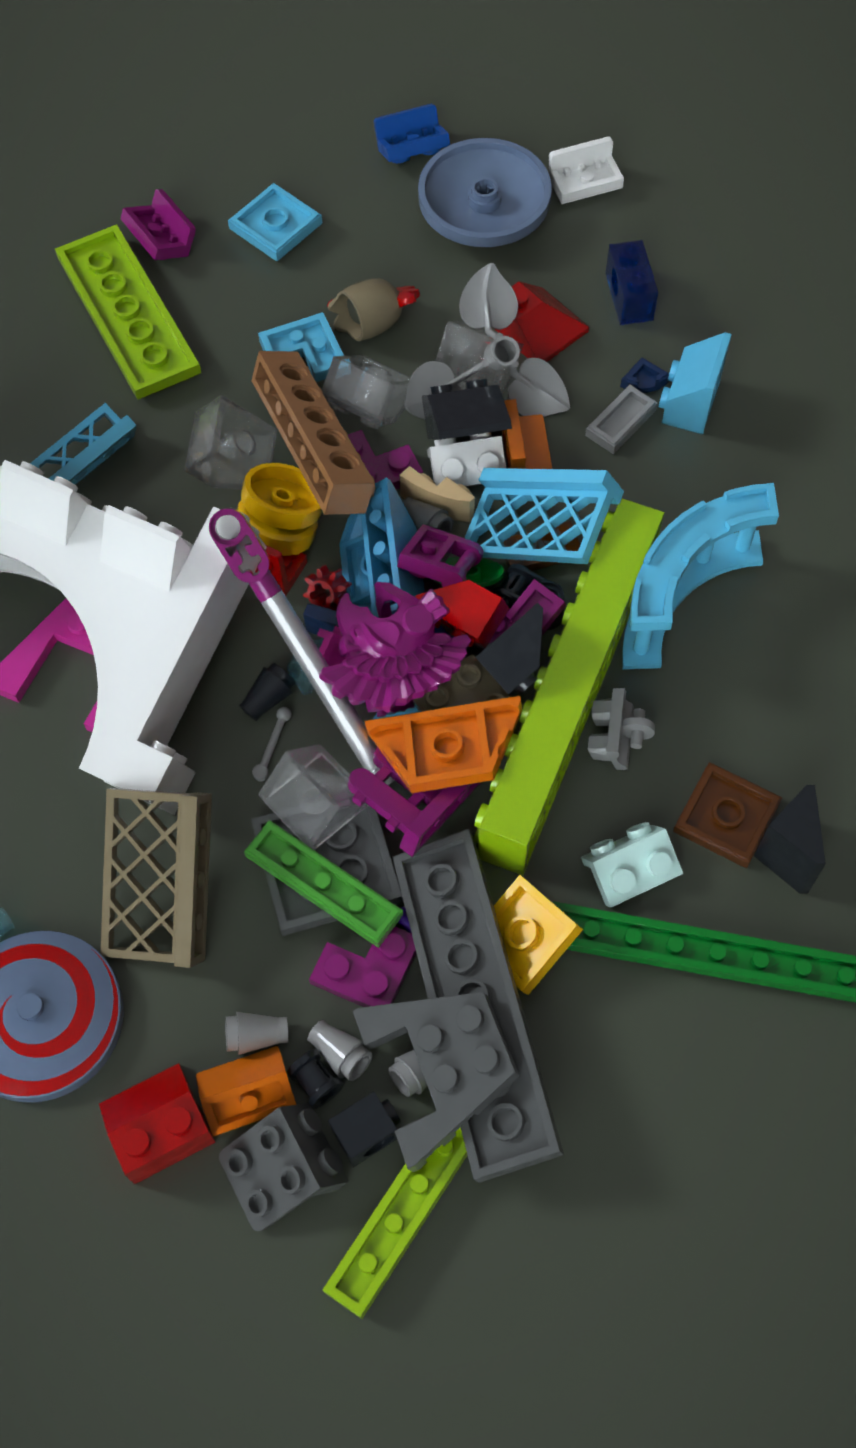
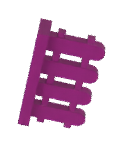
(402, 813)

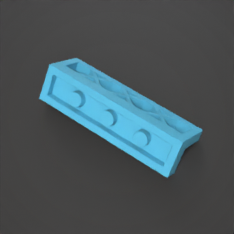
(98, 447)

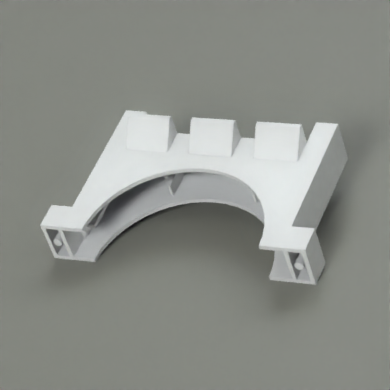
(147, 608)

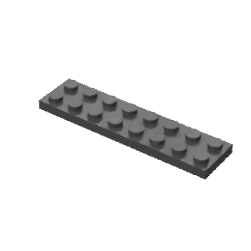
(466, 954)

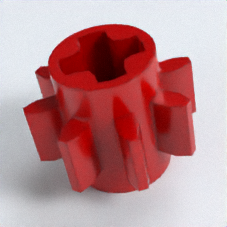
(326, 580)

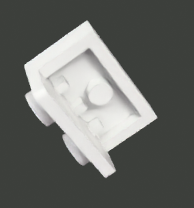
(584, 170)
(465, 460)

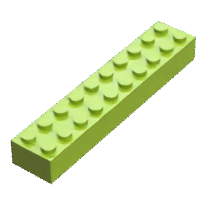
(565, 690)

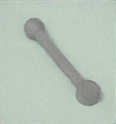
(260, 771)

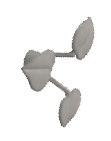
(493, 304)

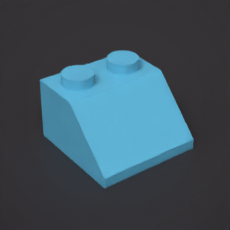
(694, 383)

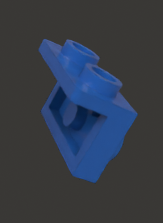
(410, 133)

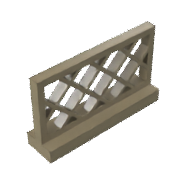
(190, 872)

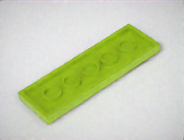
(128, 312)

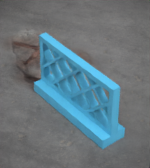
(546, 489)

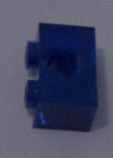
(631, 282)

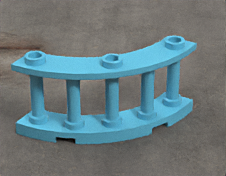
(686, 555)

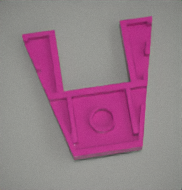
(27, 658)

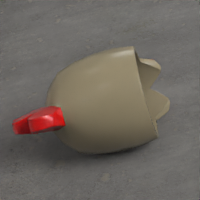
(376, 304)

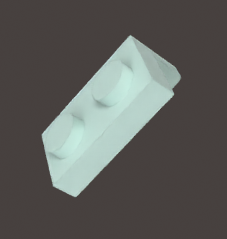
(632, 863)

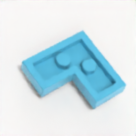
(310, 338)

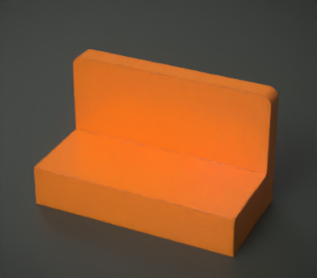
(527, 440)
(244, 1090)

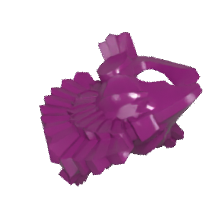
(393, 655)

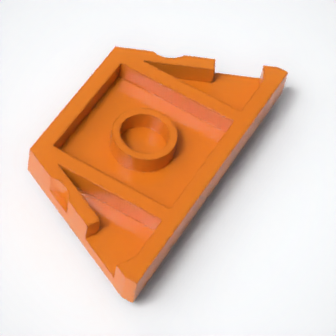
(447, 743)

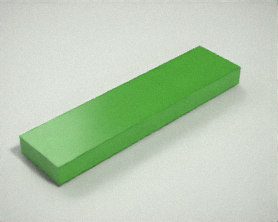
(324, 883)

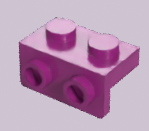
(160, 227)

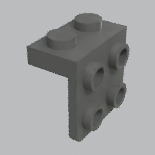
(281, 1164)

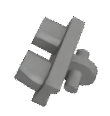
(626, 729)

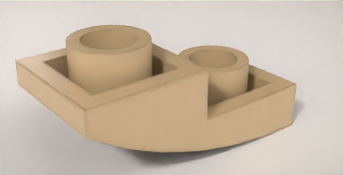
(447, 495)

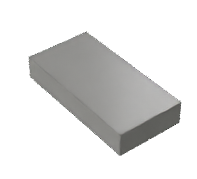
(621, 419)

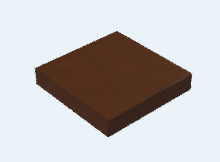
(727, 815)

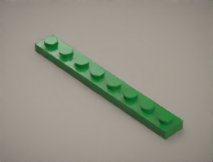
(713, 953)

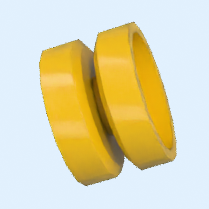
(280, 507)

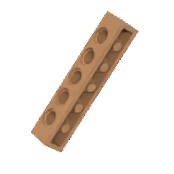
(313, 433)

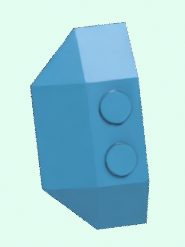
(373, 547)

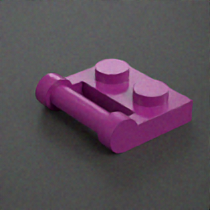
(430, 549)

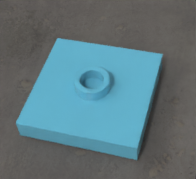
(275, 222)

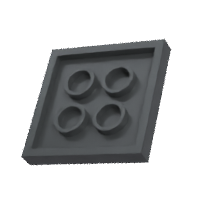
(356, 849)

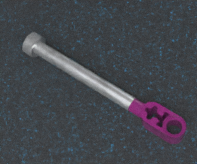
(294, 634)

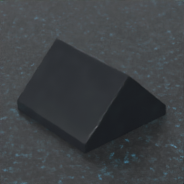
(795, 843)

